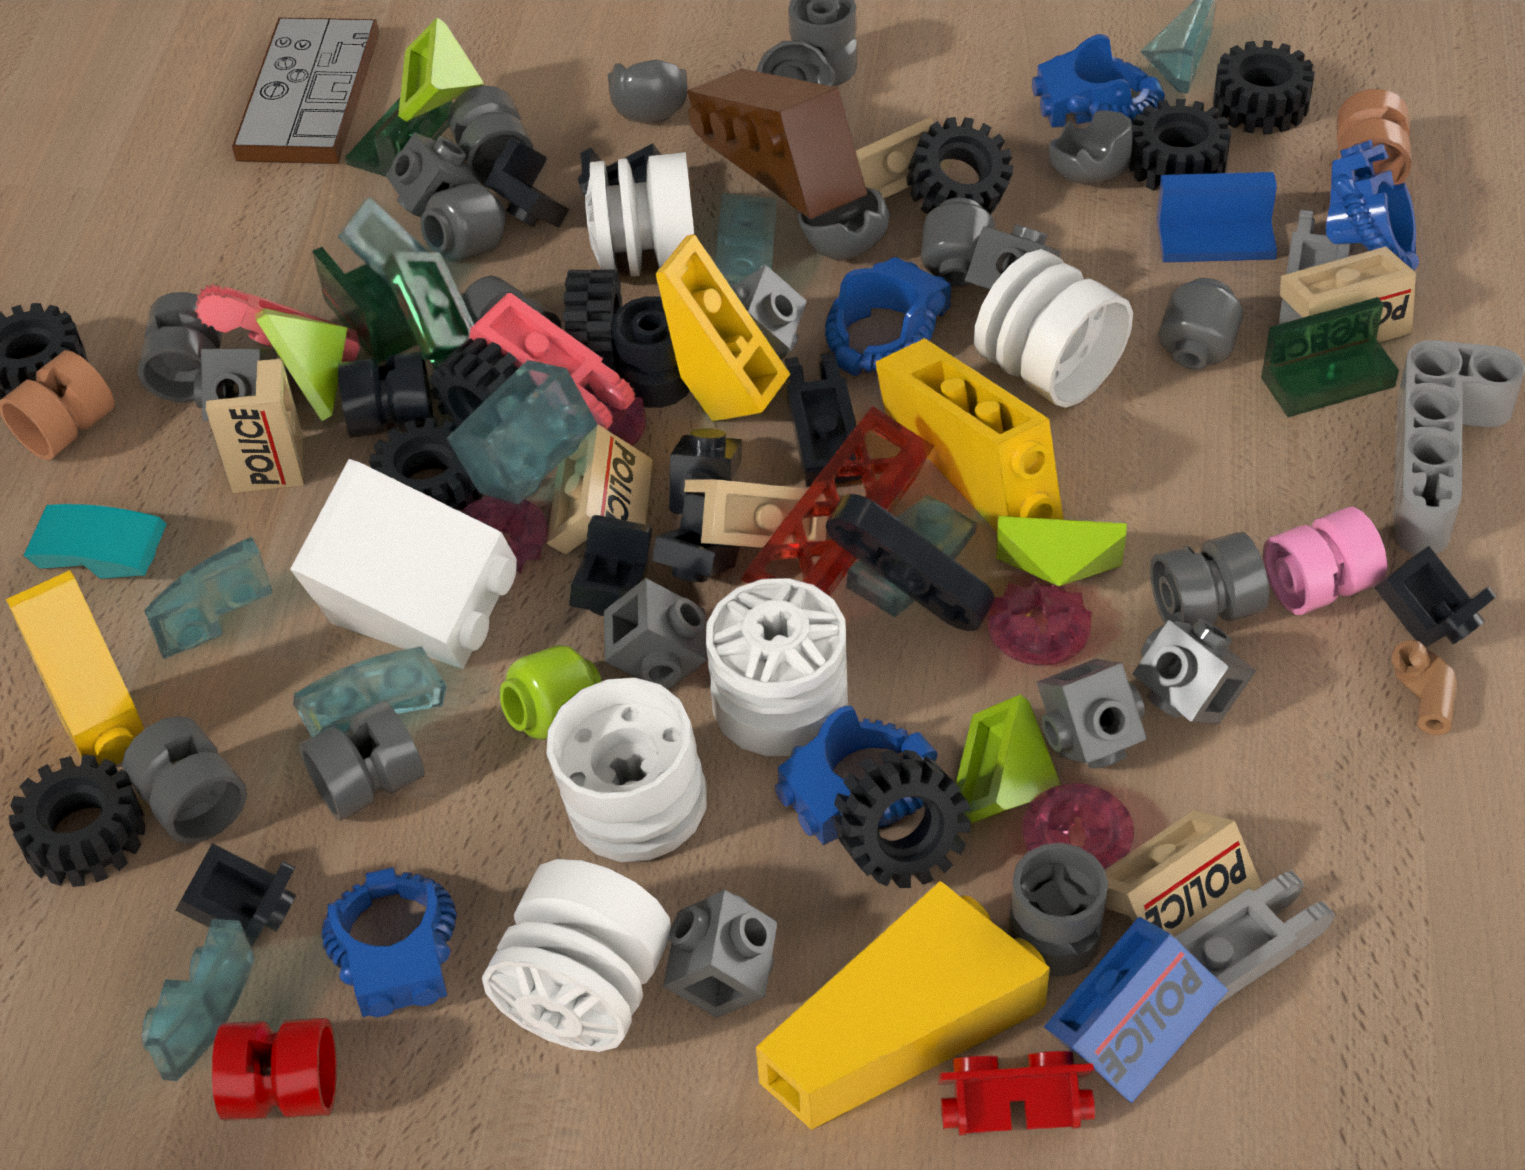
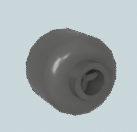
(463, 222)
(951, 238)
(1201, 323)

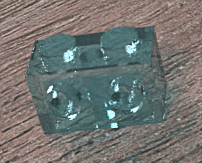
(522, 431)

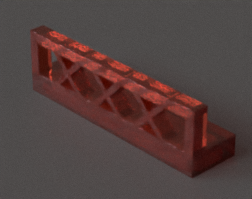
(888, 491)

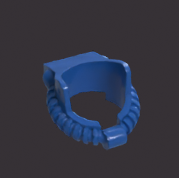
(1091, 82)
(1369, 205)
(888, 286)
(809, 778)
(397, 973)

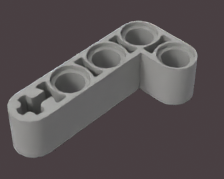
(1439, 393)

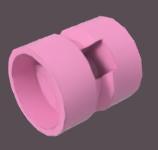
(1325, 560)

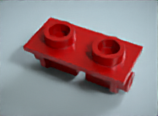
(1046, 1087)

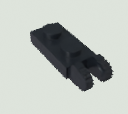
(819, 415)

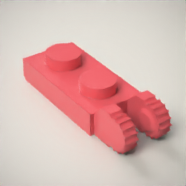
(232, 309)
(537, 339)

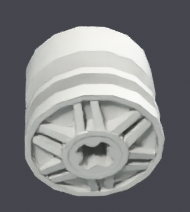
(639, 214)
(1053, 327)
(776, 664)
(627, 769)
(578, 955)

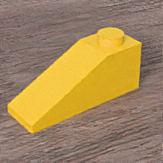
(715, 338)
(76, 668)

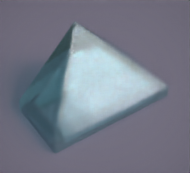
(1182, 43)
(375, 234)

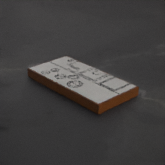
(306, 91)

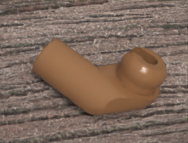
(1430, 682)

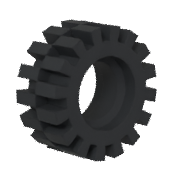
(1263, 87)
(1159, 130)
(964, 145)
(589, 307)
(31, 333)
(470, 377)
(421, 450)
(923, 846)
(85, 849)

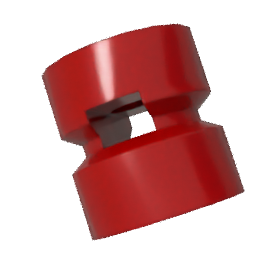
(300, 1064)

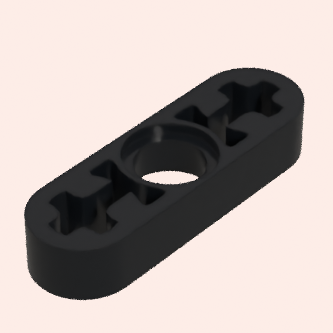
(910, 562)

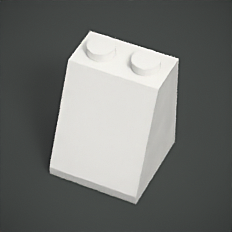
(404, 566)

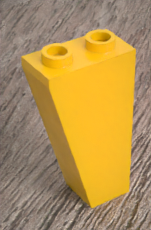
(981, 435)
(902, 1007)

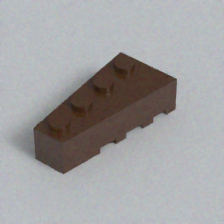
(782, 135)

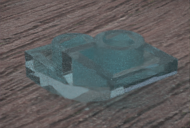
(744, 235)
(934, 522)
(189, 606)
(399, 677)
(193, 1010)

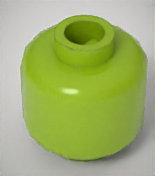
(541, 685)

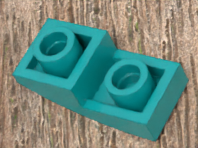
(101, 538)

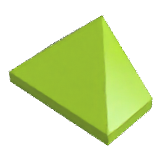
(434, 71)
(309, 352)
(1060, 548)
(1004, 760)

